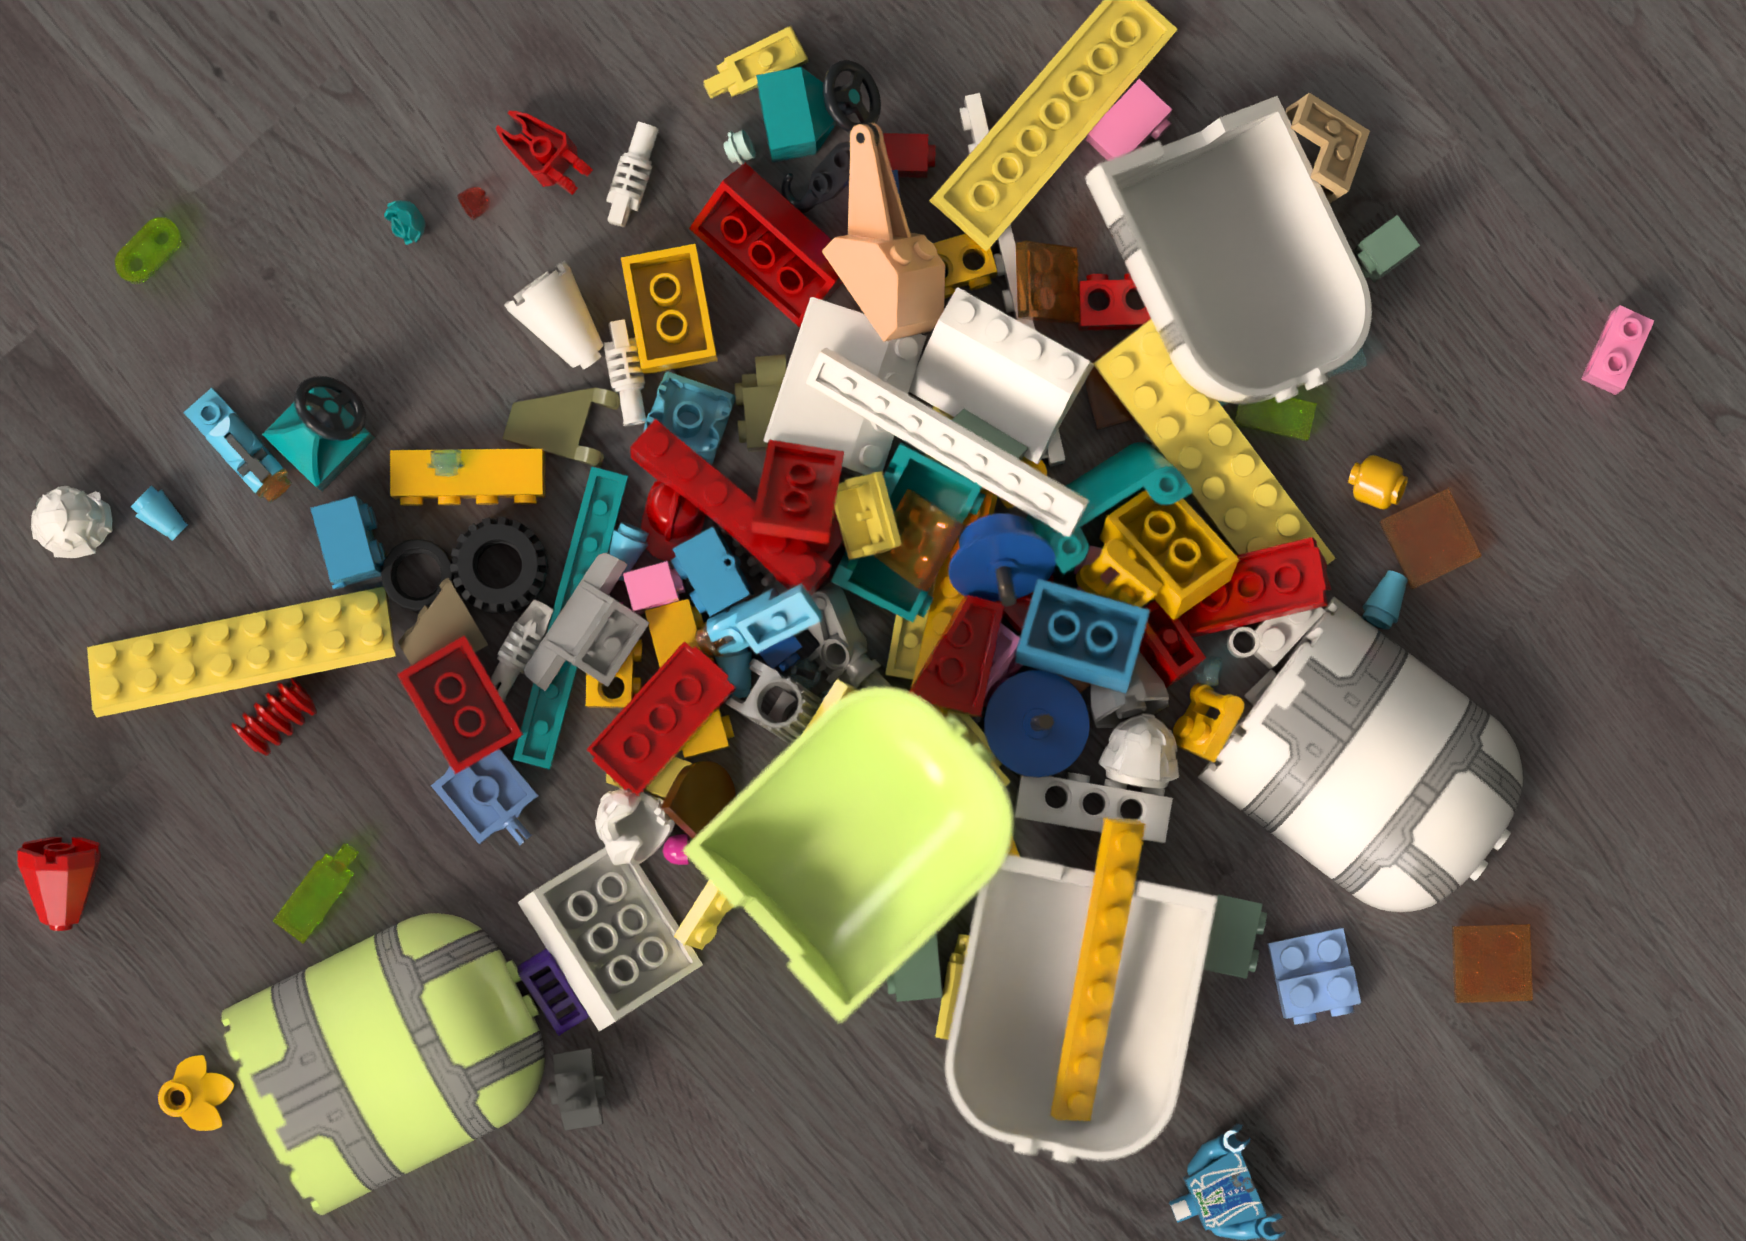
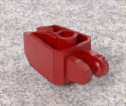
(544, 151)

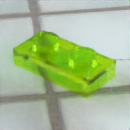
(1288, 418)

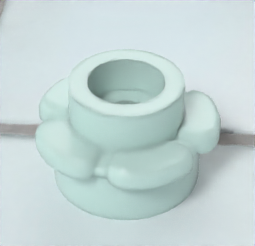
(739, 147)

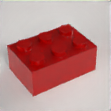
(459, 704)

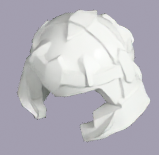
(71, 522)
(1141, 753)
(632, 825)

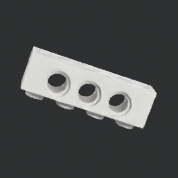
(1032, 804)

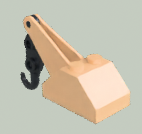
(882, 264)

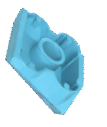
(692, 413)

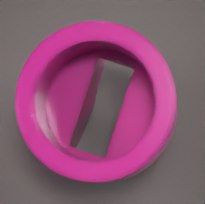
(674, 848)

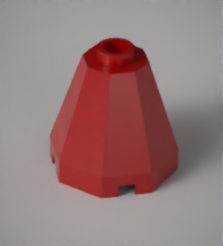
(59, 878)

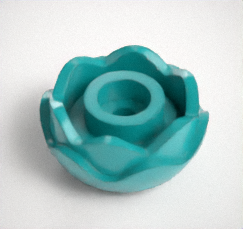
(405, 220)

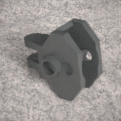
(577, 1089)

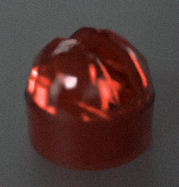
(474, 202)

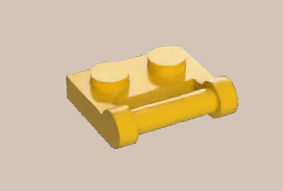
(1132, 585)
(1201, 733)

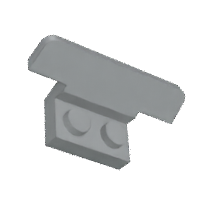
(590, 630)

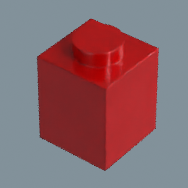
(909, 154)

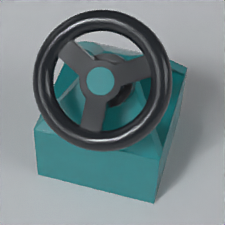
(804, 111)
(319, 431)

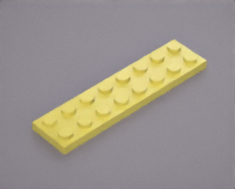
(1052, 117)
(1204, 446)
(240, 651)

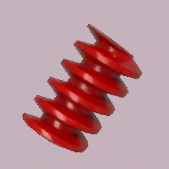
(276, 717)

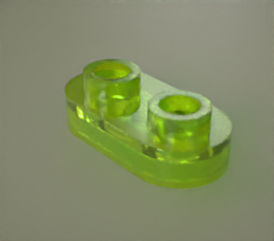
(145, 247)

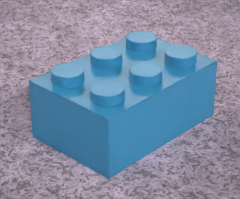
(1081, 636)

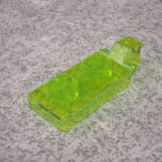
(316, 894)

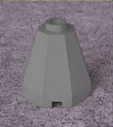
(1144, 695)

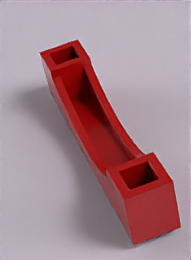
(699, 482)

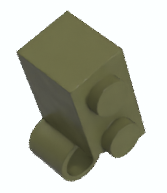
(758, 395)

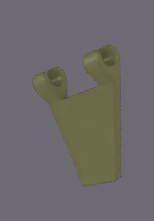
(558, 423)

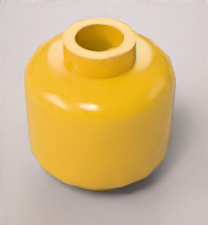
(1378, 482)

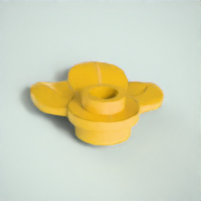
(201, 1094)

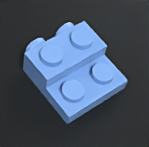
(1314, 975)

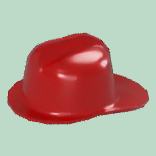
(669, 521)

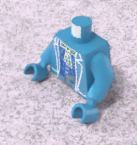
(1224, 1192)

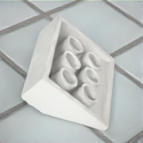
(999, 372)
(816, 420)
(609, 936)

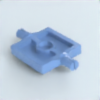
(487, 797)

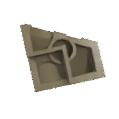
(441, 625)

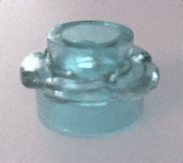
(446, 462)

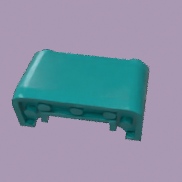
(1130, 470)
(941, 486)

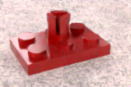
(798, 491)

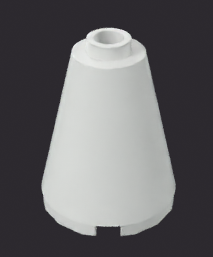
(558, 316)

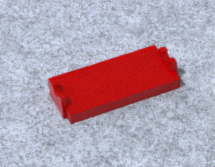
(1264, 587)
(661, 719)

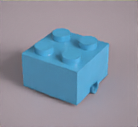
(348, 541)
(708, 568)

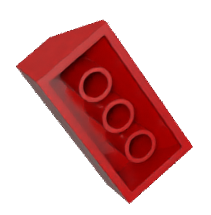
(767, 242)

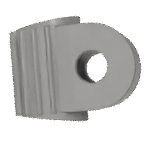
(792, 694)

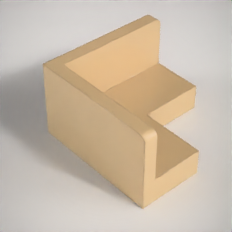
(1339, 138)

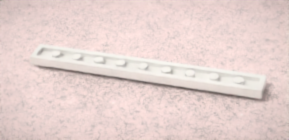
(974, 118)

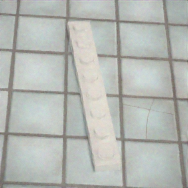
(947, 441)

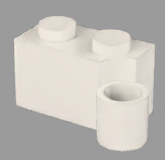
(1275, 636)

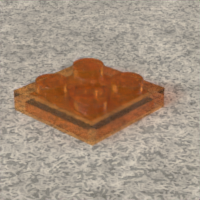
(1047, 282)
(925, 537)
(1430, 538)
(1492, 963)

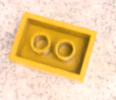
(669, 309)
(1174, 547)

